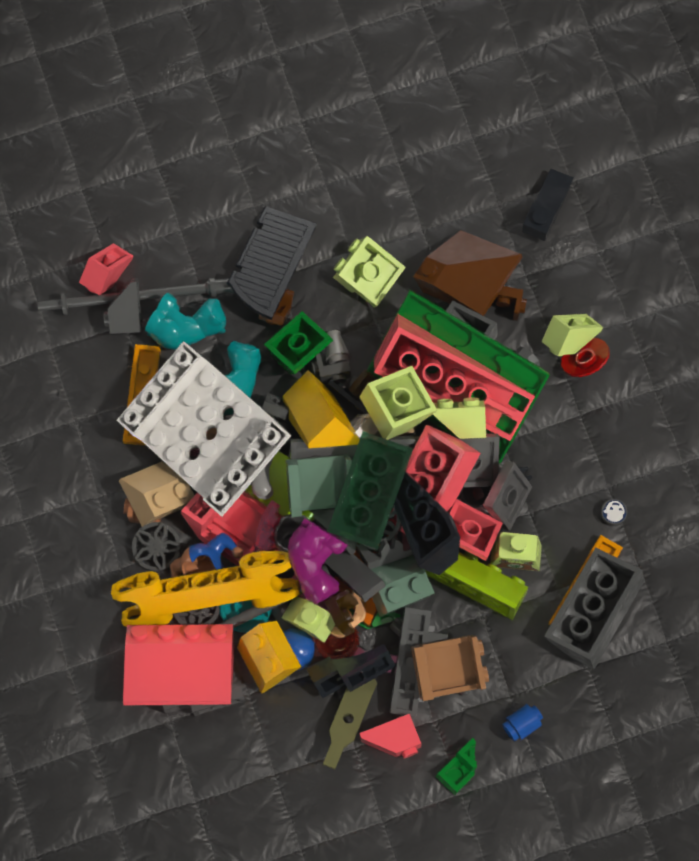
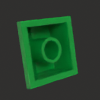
(297, 343)

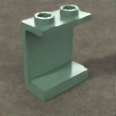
(315, 482)

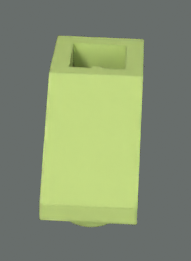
(463, 418)

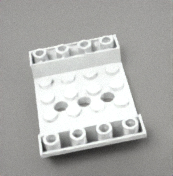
(179, 410)

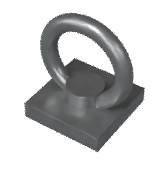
(505, 496)

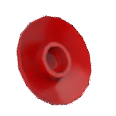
(587, 359)

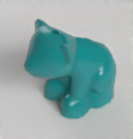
(171, 327)
(244, 364)

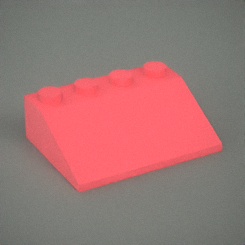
(178, 664)

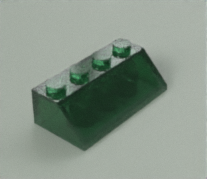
(370, 491)

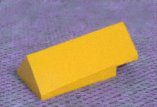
(318, 414)

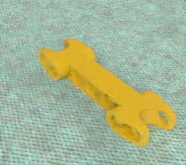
(252, 580)

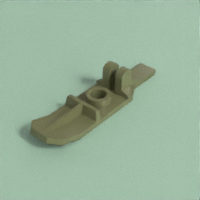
(341, 733)

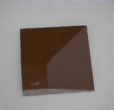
(467, 271)

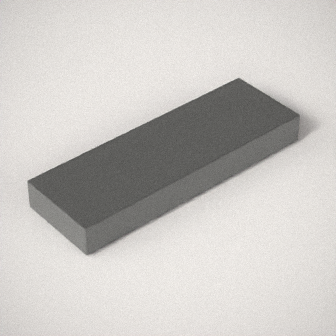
(355, 574)

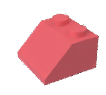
(475, 529)

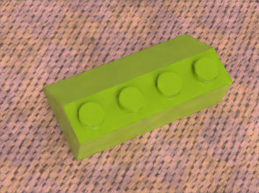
(484, 584)

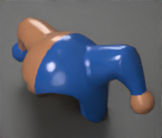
(204, 557)

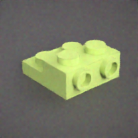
(368, 270)

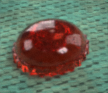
(339, 647)

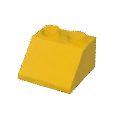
(267, 655)

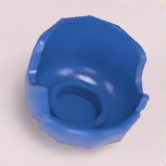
(302, 645)

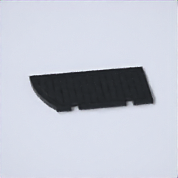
(270, 260)

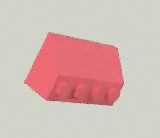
(440, 466)

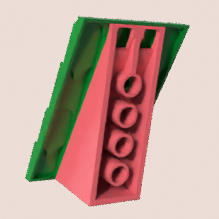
(460, 364)

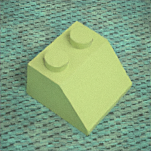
(397, 402)

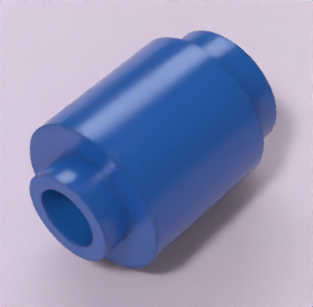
(523, 722)

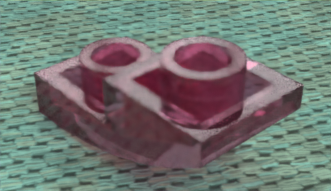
(265, 531)

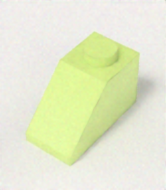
(570, 333)
(309, 618)

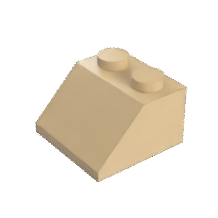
(156, 492)

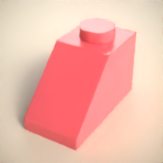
(105, 269)
(394, 737)

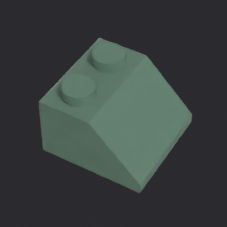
(404, 585)

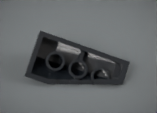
(427, 527)

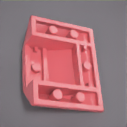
(238, 522)

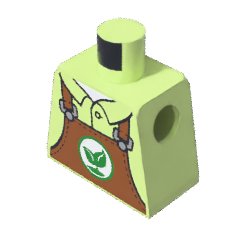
(516, 551)

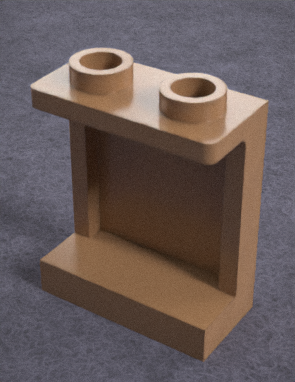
(449, 666)

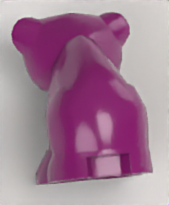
(307, 552)

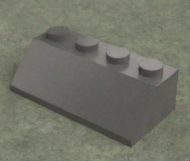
(595, 607)

